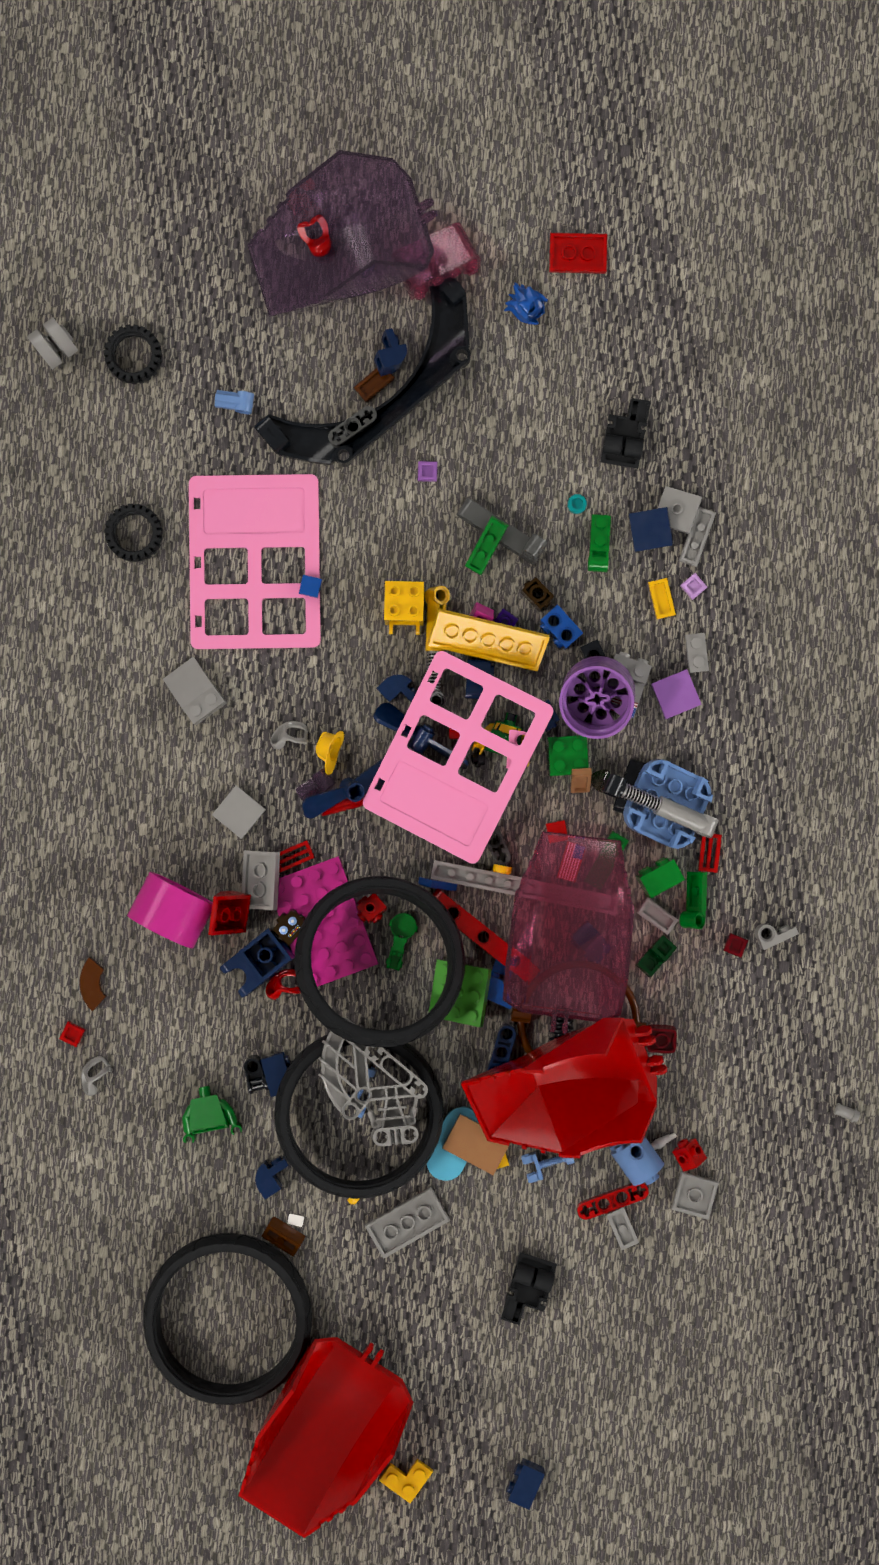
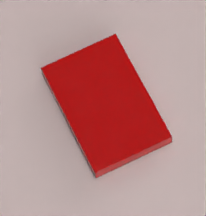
(578, 253)

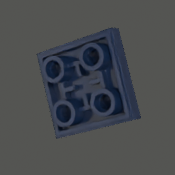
(651, 529)

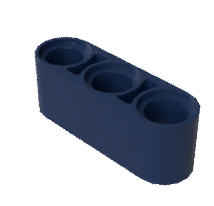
(500, 1041)

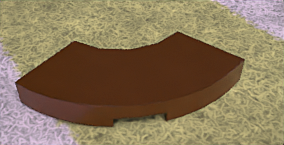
(90, 983)

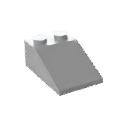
(194, 691)

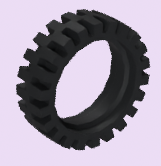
(120, 335)
(121, 513)

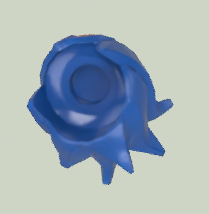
(526, 304)

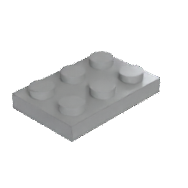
(261, 878)

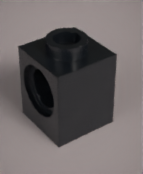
(592, 646)

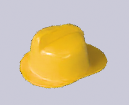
(328, 749)

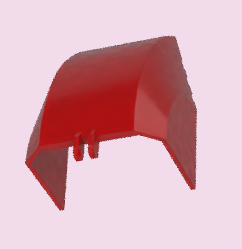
(326, 1436)

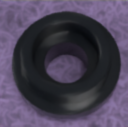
(477, 759)

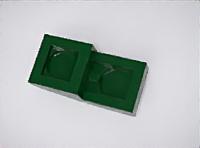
(655, 956)

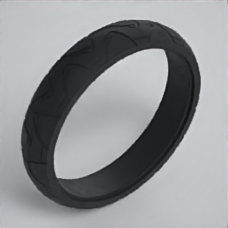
(428, 904)
(364, 1188)
(216, 1392)

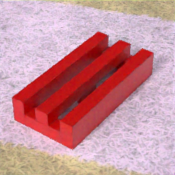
(308, 850)
(717, 853)

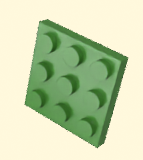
(473, 996)

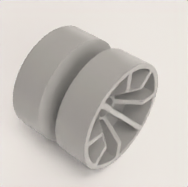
(56, 340)

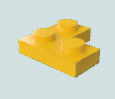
(406, 1484)

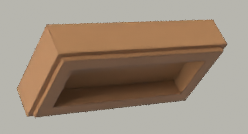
(580, 780)

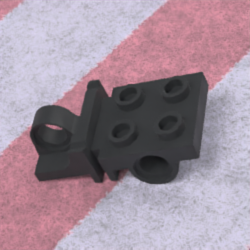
(625, 437)
(530, 1286)

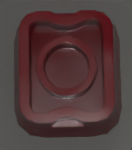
(665, 1039)

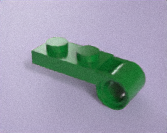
(599, 543)
(695, 901)

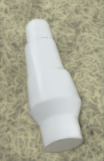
(662, 1141)

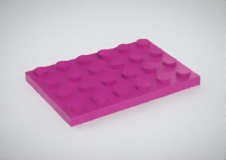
(341, 939)

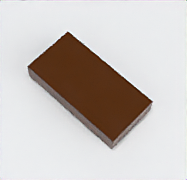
(372, 385)

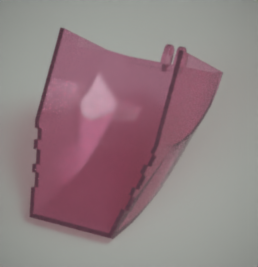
(571, 931)

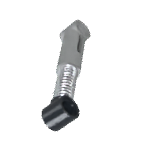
(698, 822)

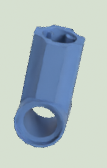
(240, 402)

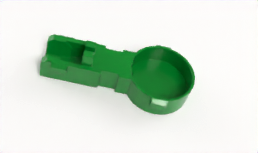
(403, 925)

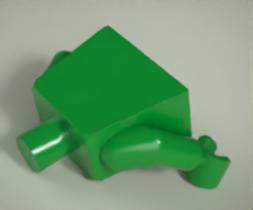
(208, 1115)

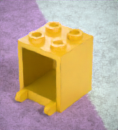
(404, 604)

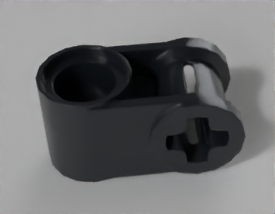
(255, 1077)

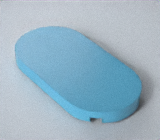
(442, 1163)

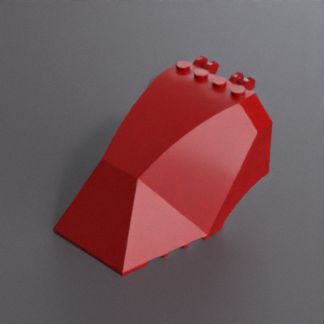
(573, 1091)

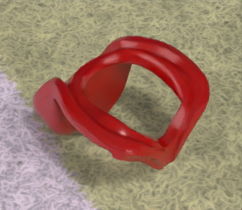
(320, 246)
(274, 986)

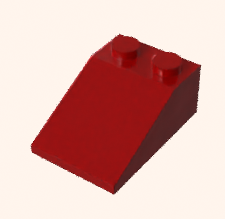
(229, 913)

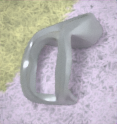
(280, 735)
(88, 1082)

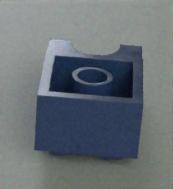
(255, 965)

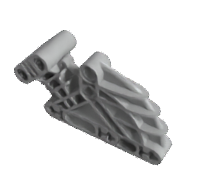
(393, 1120)

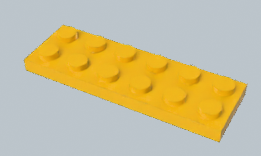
(488, 640)

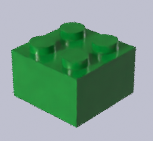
(566, 754)
(660, 877)

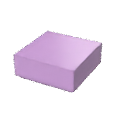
(693, 586)

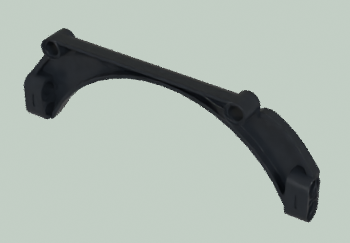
(438, 364)

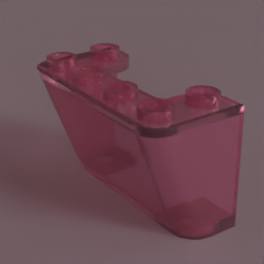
(451, 255)

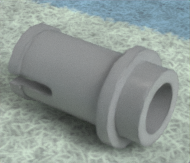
(846, 1112)

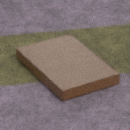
(470, 1144)

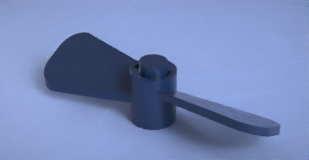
(422, 736)
(319, 803)

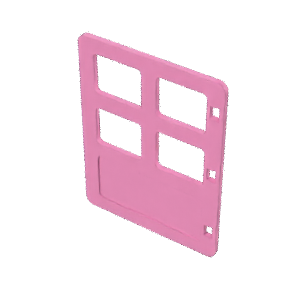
(253, 515)
(437, 799)

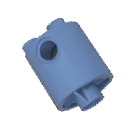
(640, 1164)

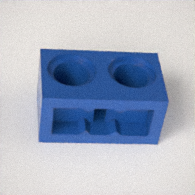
(565, 624)

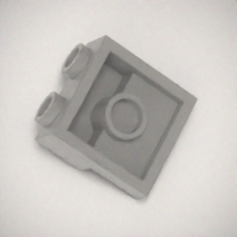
(638, 669)

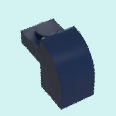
(392, 357)
(394, 685)
(266, 1177)

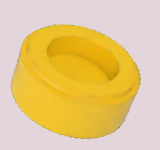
(502, 869)

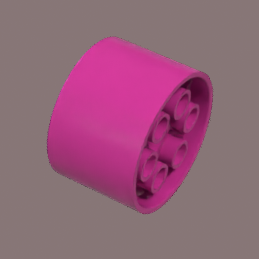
(171, 910)

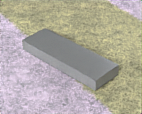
(697, 538)

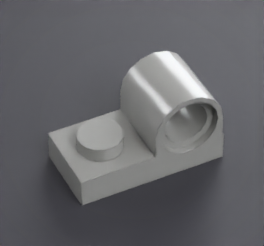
(774, 938)

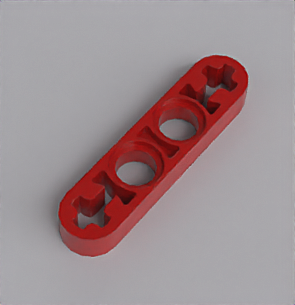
(613, 1202)

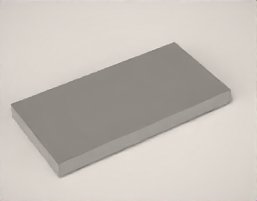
(407, 1222)

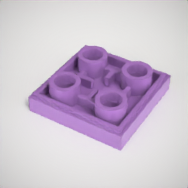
(676, 694)

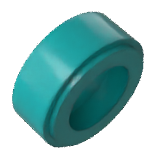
(577, 504)

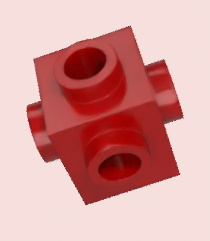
(370, 902)
(689, 1154)

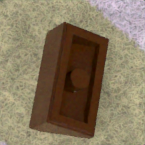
(283, 1236)

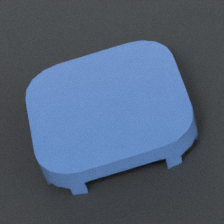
(673, 783)

